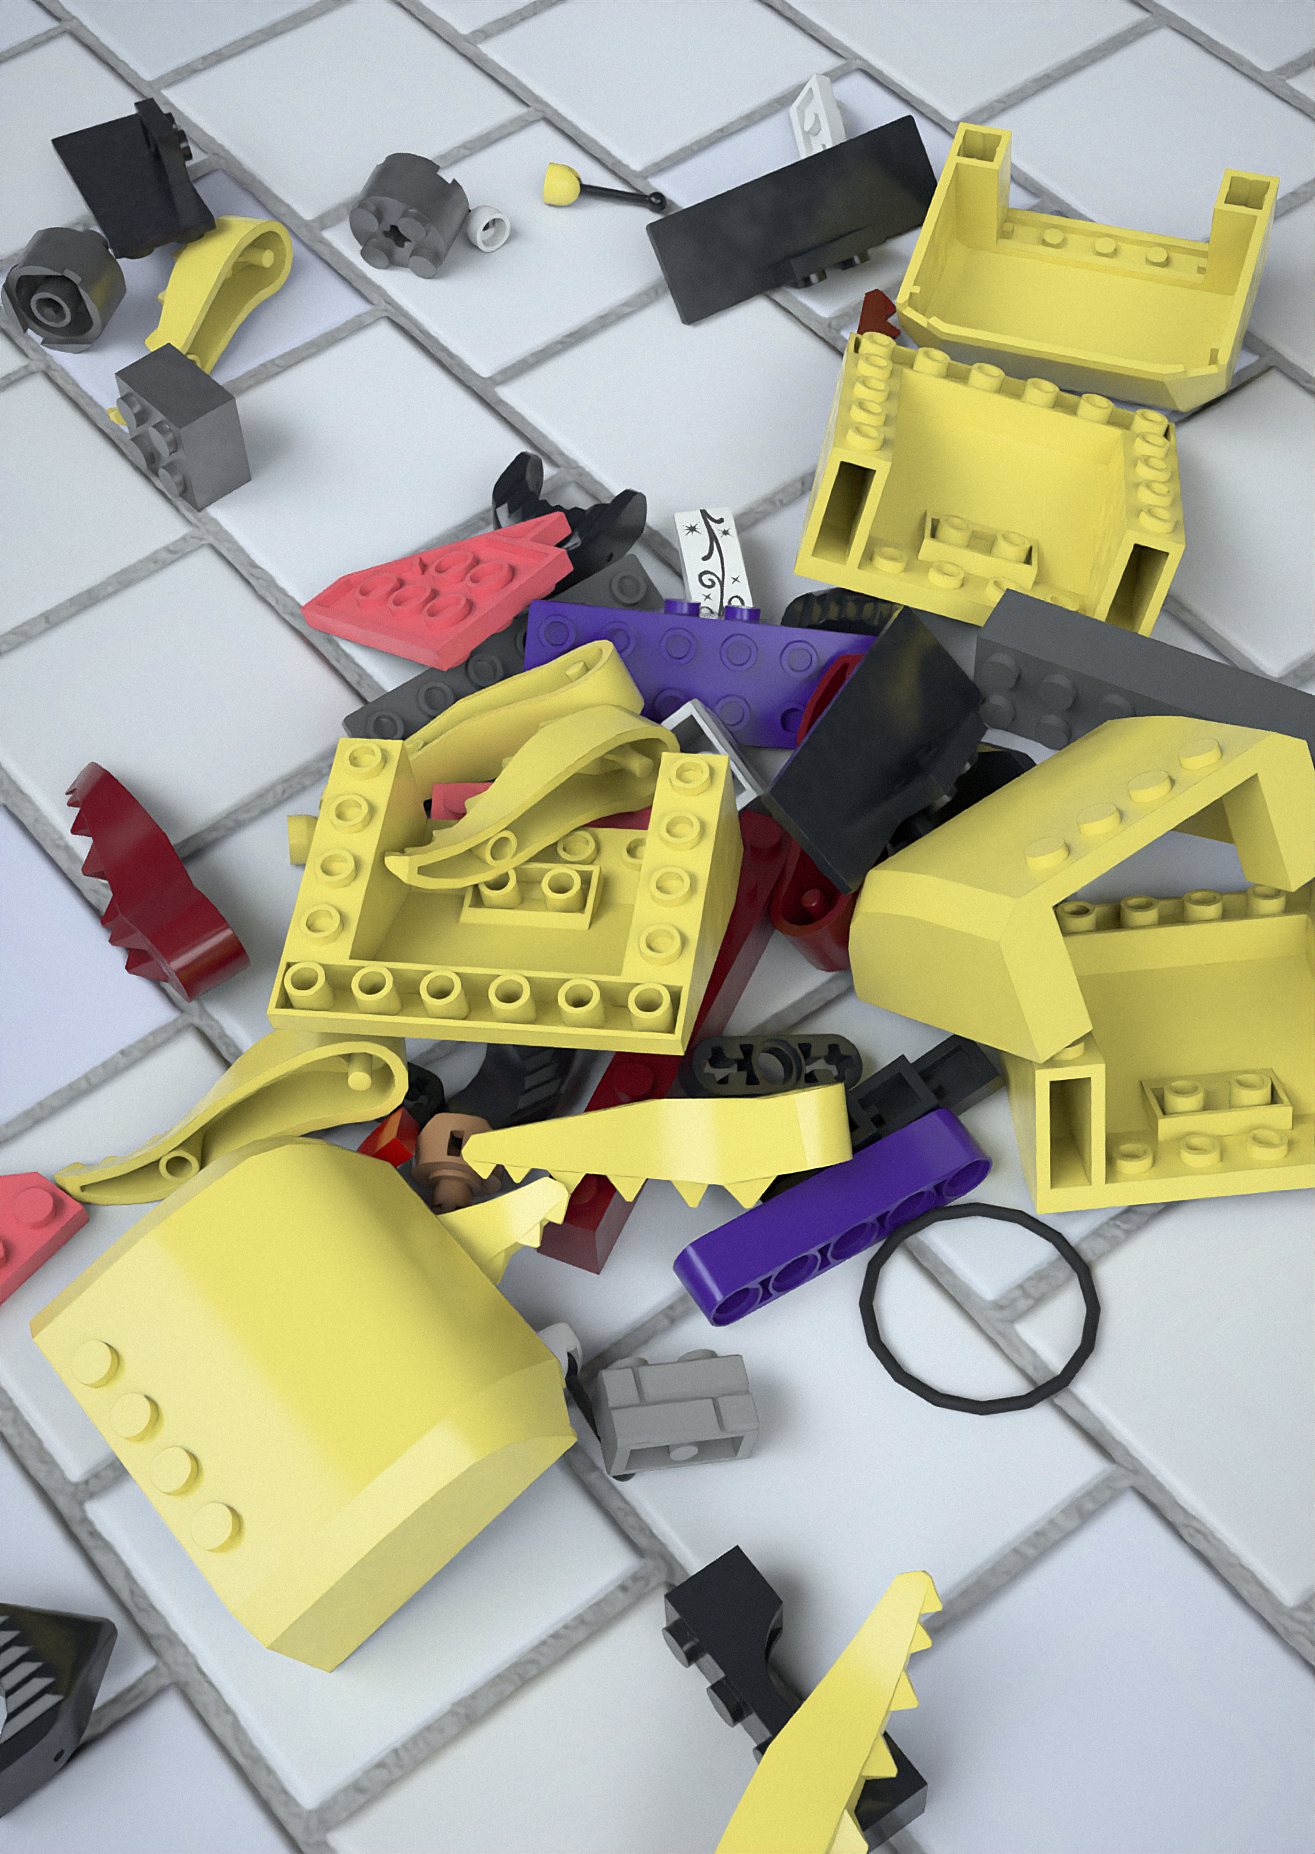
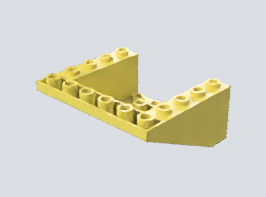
(973, 483)
(572, 949)
(1191, 1058)

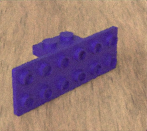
(733, 662)

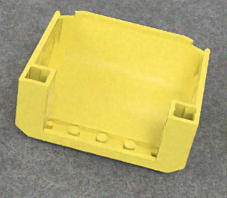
(1082, 298)
(966, 915)
(308, 1386)

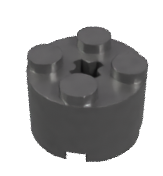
(408, 215)
(64, 288)

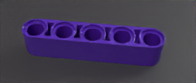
(831, 1217)

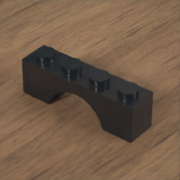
(728, 1627)

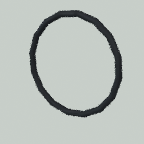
(960, 1403)

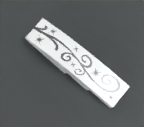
(711, 559)

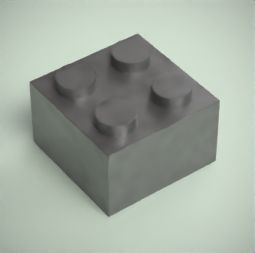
(182, 427)

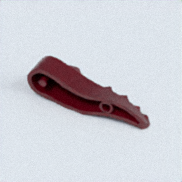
(805, 902)
(154, 905)

